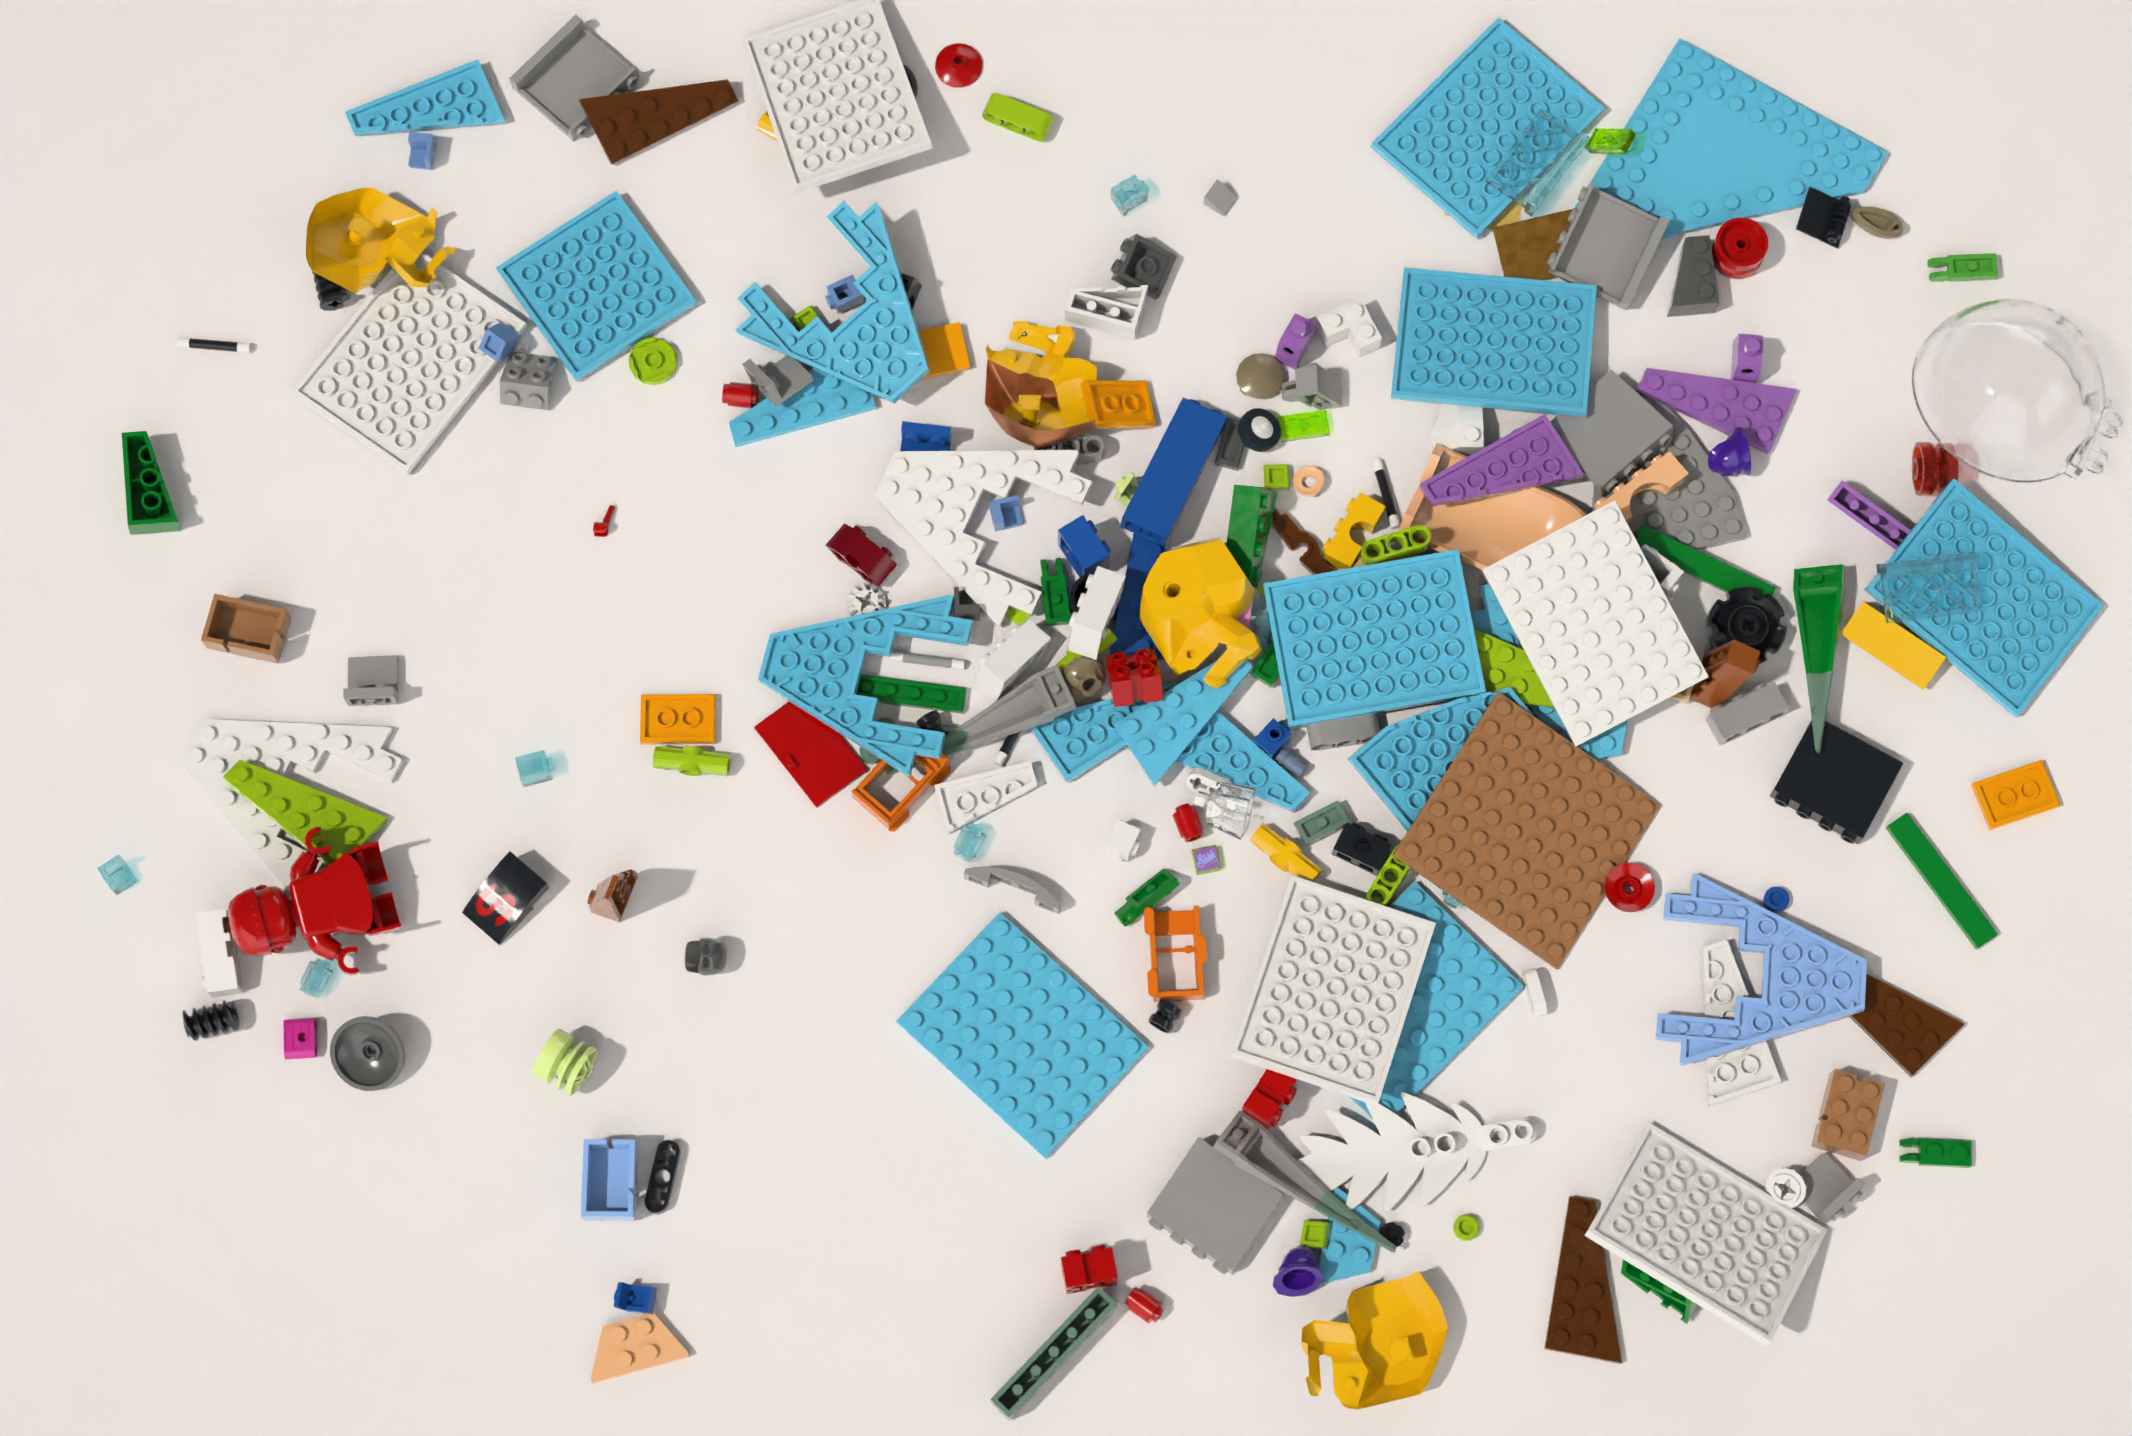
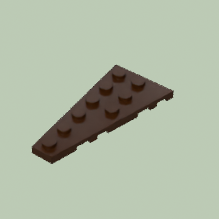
(641, 118)

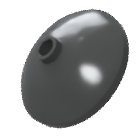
(358, 1063)

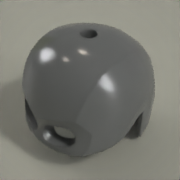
(705, 956)

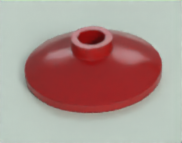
(958, 74)
(1638, 879)

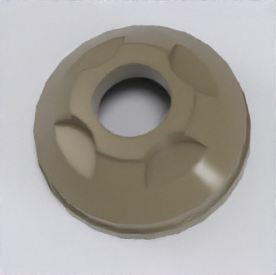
(1080, 670)

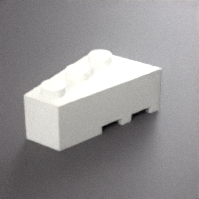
(1107, 310)
(1095, 611)
(1010, 660)
(218, 954)

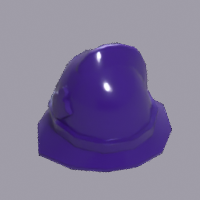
(1731, 455)
(1298, 1273)

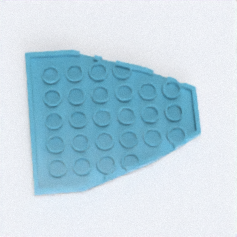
(1413, 754)

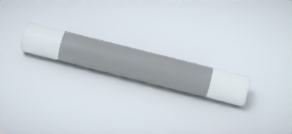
(927, 660)

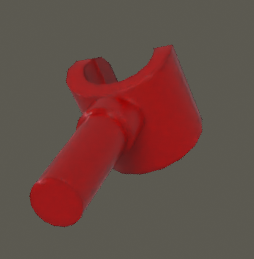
(601, 528)

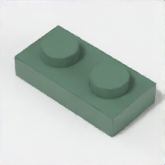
(1321, 823)

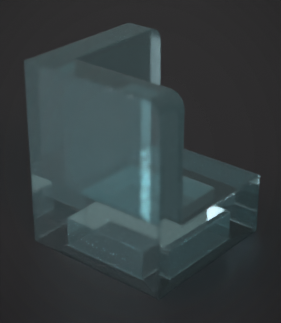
(117, 874)

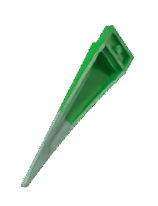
(1819, 609)

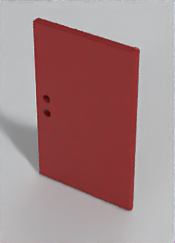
(818, 752)

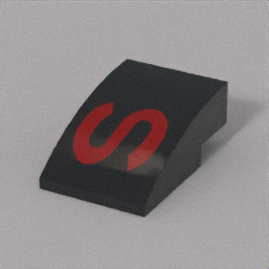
(505, 898)

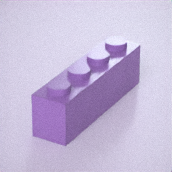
(1868, 515)

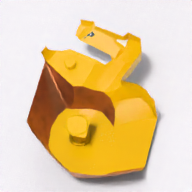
(1037, 396)

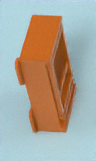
(937, 771)
(1171, 924)

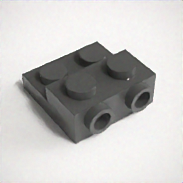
(1143, 265)

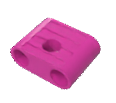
(300, 1038)

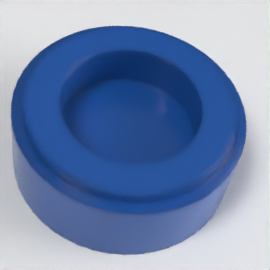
(1775, 899)

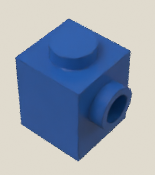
(1273, 738)

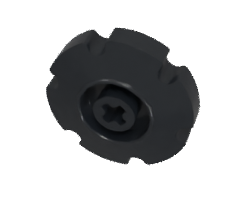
(1744, 607)

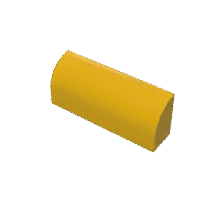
(1893, 645)

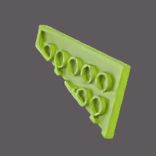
(1509, 667)
(300, 808)

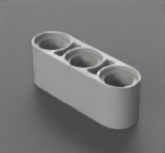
(1081, 444)
(1342, 732)

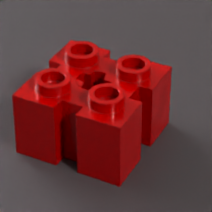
(1134, 677)
(1269, 1096)
(1089, 1269)

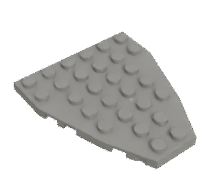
(1699, 510)

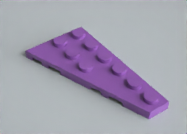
(1722, 403)
(1515, 462)

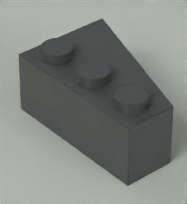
(1695, 279)

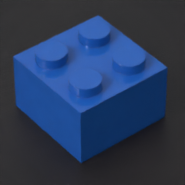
(1083, 547)

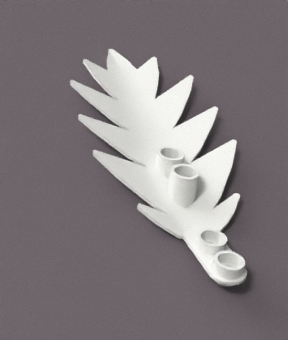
(1401, 1151)

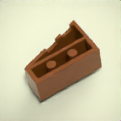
(1727, 670)

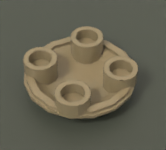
(1260, 376)

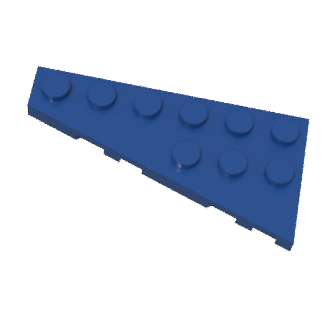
(1128, 628)

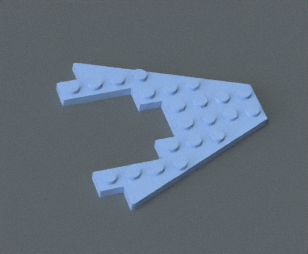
(1802, 976)

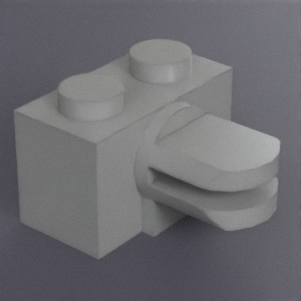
(1313, 387)

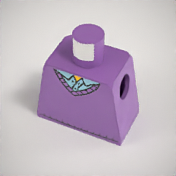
(1298, 338)
(1747, 355)

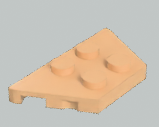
(634, 1346)

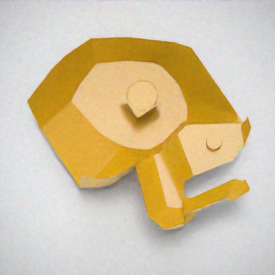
(349, 243)
(1193, 607)
(1386, 1347)

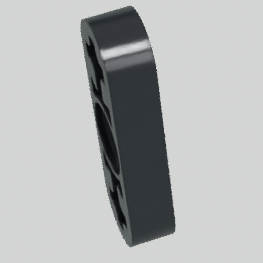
(664, 1197)

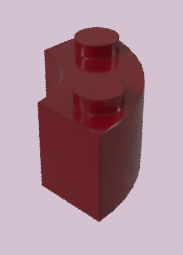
(861, 554)

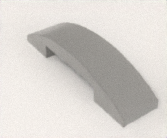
(983, 876)

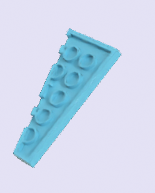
(1234, 756)

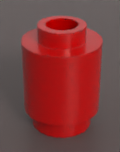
(739, 394)
(1188, 822)
(1144, 1305)

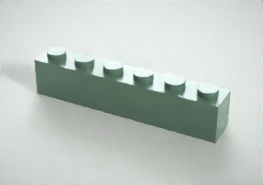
(1053, 1353)

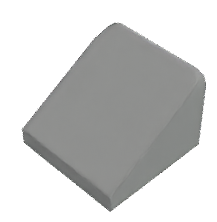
(1219, 198)

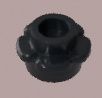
(1398, 1232)

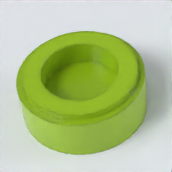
(1466, 1227)

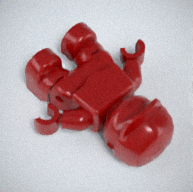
(320, 904)

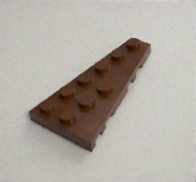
(1903, 1025)
(1581, 1302)

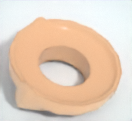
(1304, 472)

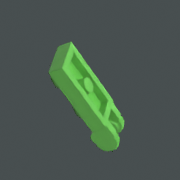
(1964, 267)

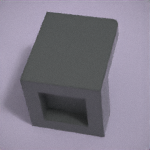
(965, 606)

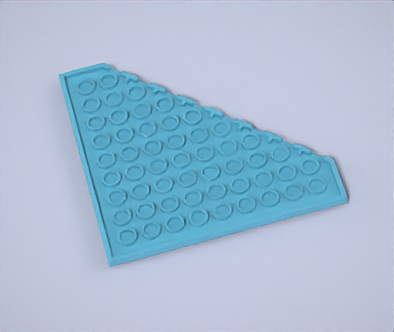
(1728, 148)

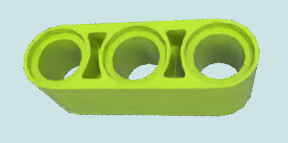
(1018, 117)
(1403, 537)
(1386, 888)

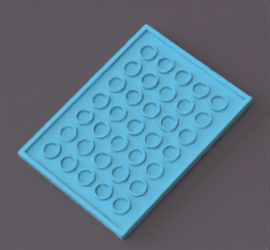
(1472, 119)
(1494, 342)
(2028, 602)
(1374, 638)
(1451, 1002)
(1022, 1035)

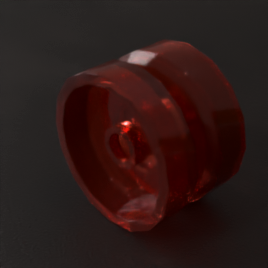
(1932, 468)

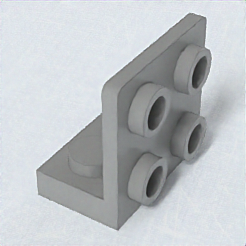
(779, 380)
(372, 681)

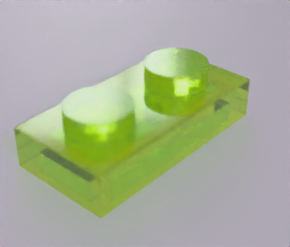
(1610, 141)
(1304, 425)

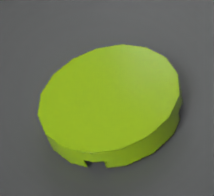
(652, 361)

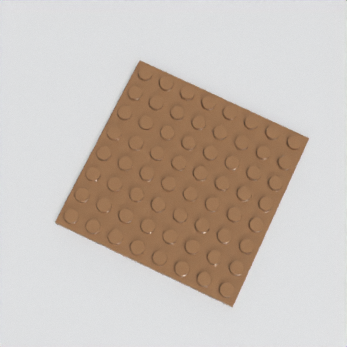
(1526, 830)

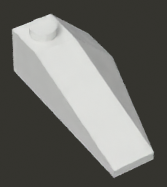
(1459, 429)

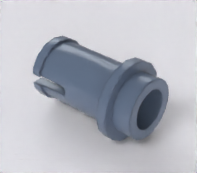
(1291, 762)

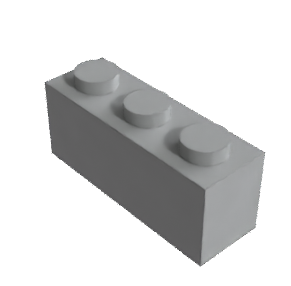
(1746, 712)

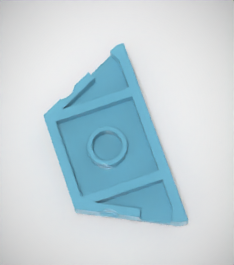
(1346, 1250)

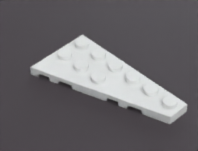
(1745, 1068)

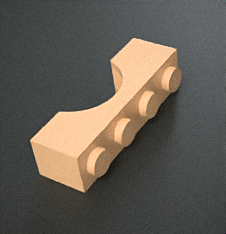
(1662, 476)

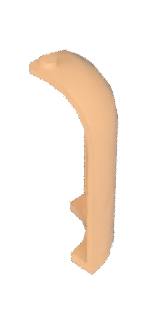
(1490, 525)

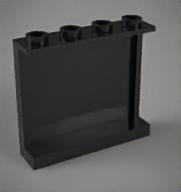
(1838, 785)

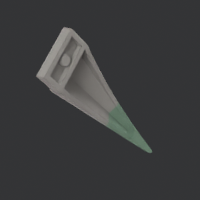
(1025, 707)
(1264, 1157)

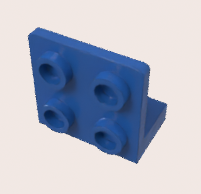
(925, 437)

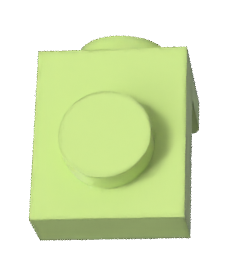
(1126, 489)

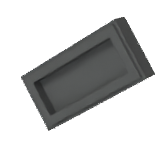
(1230, 446)

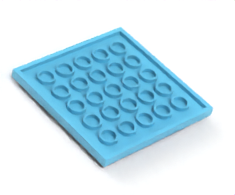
(596, 286)

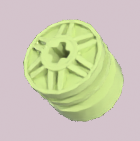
(569, 1064)

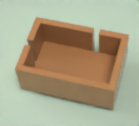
(246, 628)
(1850, 1115)

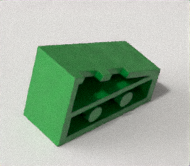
(1669, 1296)

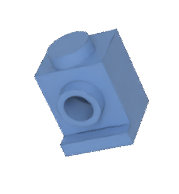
(844, 288)

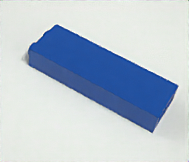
(1173, 471)

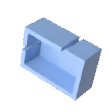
(609, 1180)

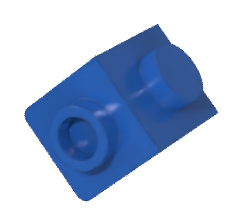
(635, 1298)

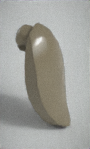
(1877, 222)

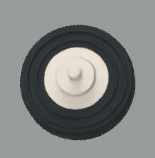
(1259, 430)

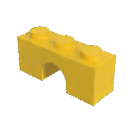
(1362, 514)

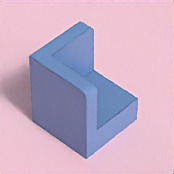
(422, 150)
(499, 341)
(1005, 513)

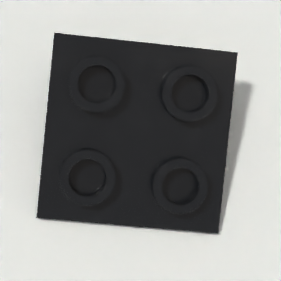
(1824, 217)

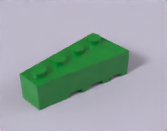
(146, 494)
(1249, 528)

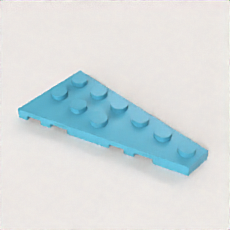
(444, 101)
(817, 403)
(1167, 727)
(1085, 735)

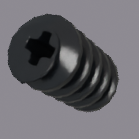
(329, 293)
(211, 1021)

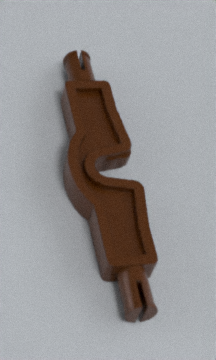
(1295, 538)

